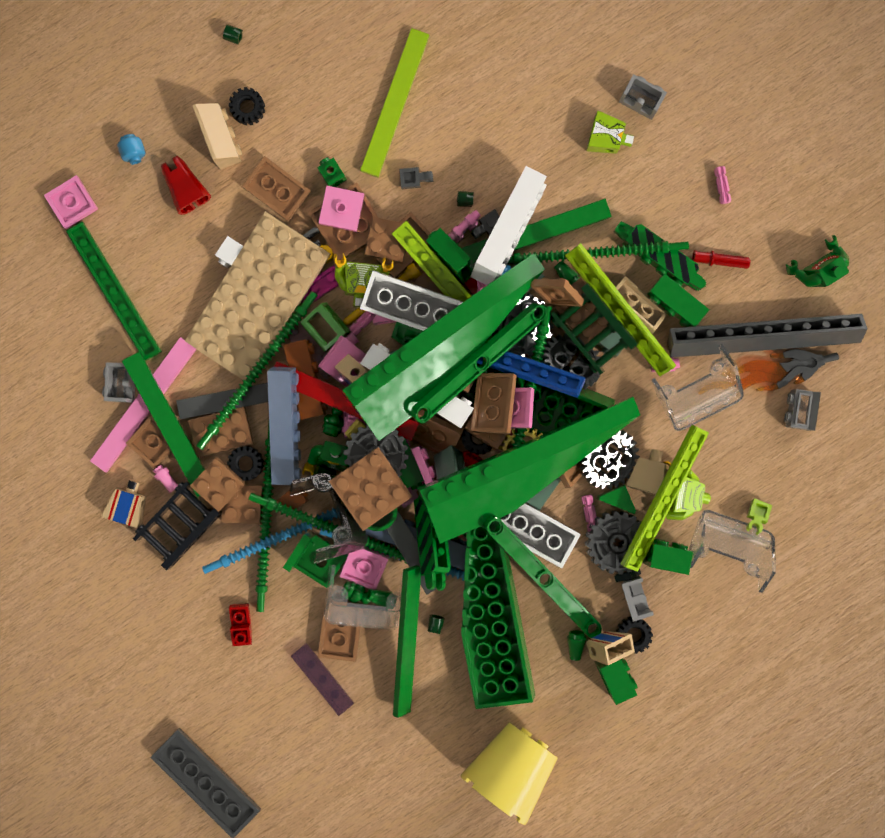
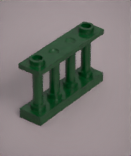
(614, 325)

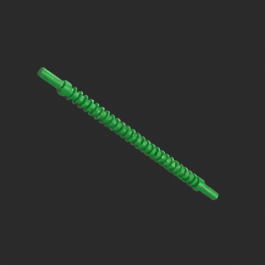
(665, 247)
(213, 429)
(262, 588)

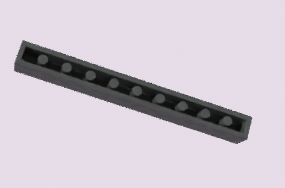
(767, 335)

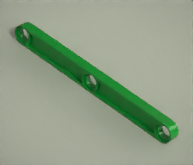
(469, 371)
(535, 570)

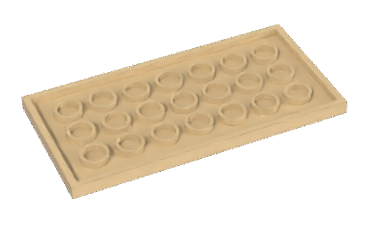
(257, 296)

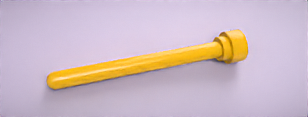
(410, 273)

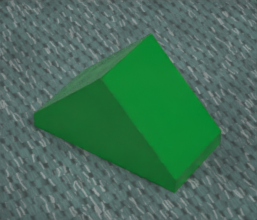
(619, 498)

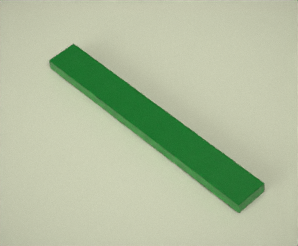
(552, 226)
(113, 291)
(164, 417)
(407, 641)

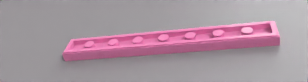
(138, 411)

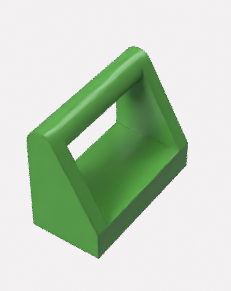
(332, 319)

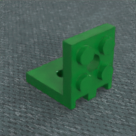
(303, 558)

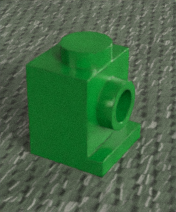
(336, 177)

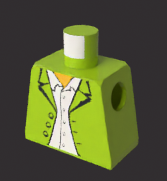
(608, 134)

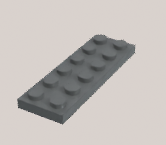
(206, 783)

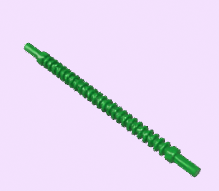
(543, 329)
(278, 507)

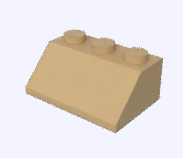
(218, 134)
(647, 311)

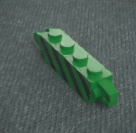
(673, 264)
(433, 557)

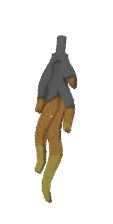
(781, 374)

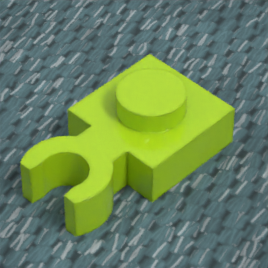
(759, 513)

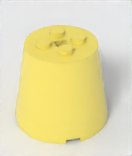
(512, 771)

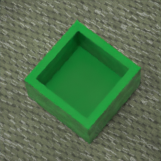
(669, 557)
(618, 682)

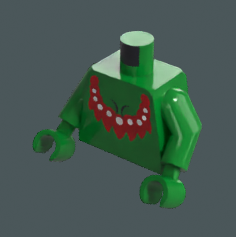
(824, 270)

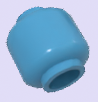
(131, 149)

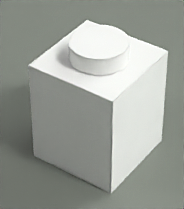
(228, 252)

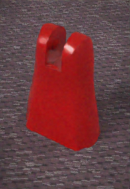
(184, 186)

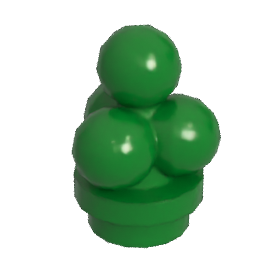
(333, 423)
(356, 592)

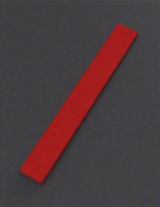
(334, 397)

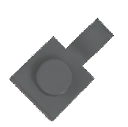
(411, 177)
(487, 224)

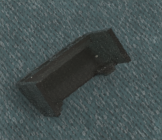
(346, 537)

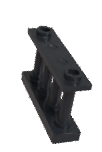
(183, 543)

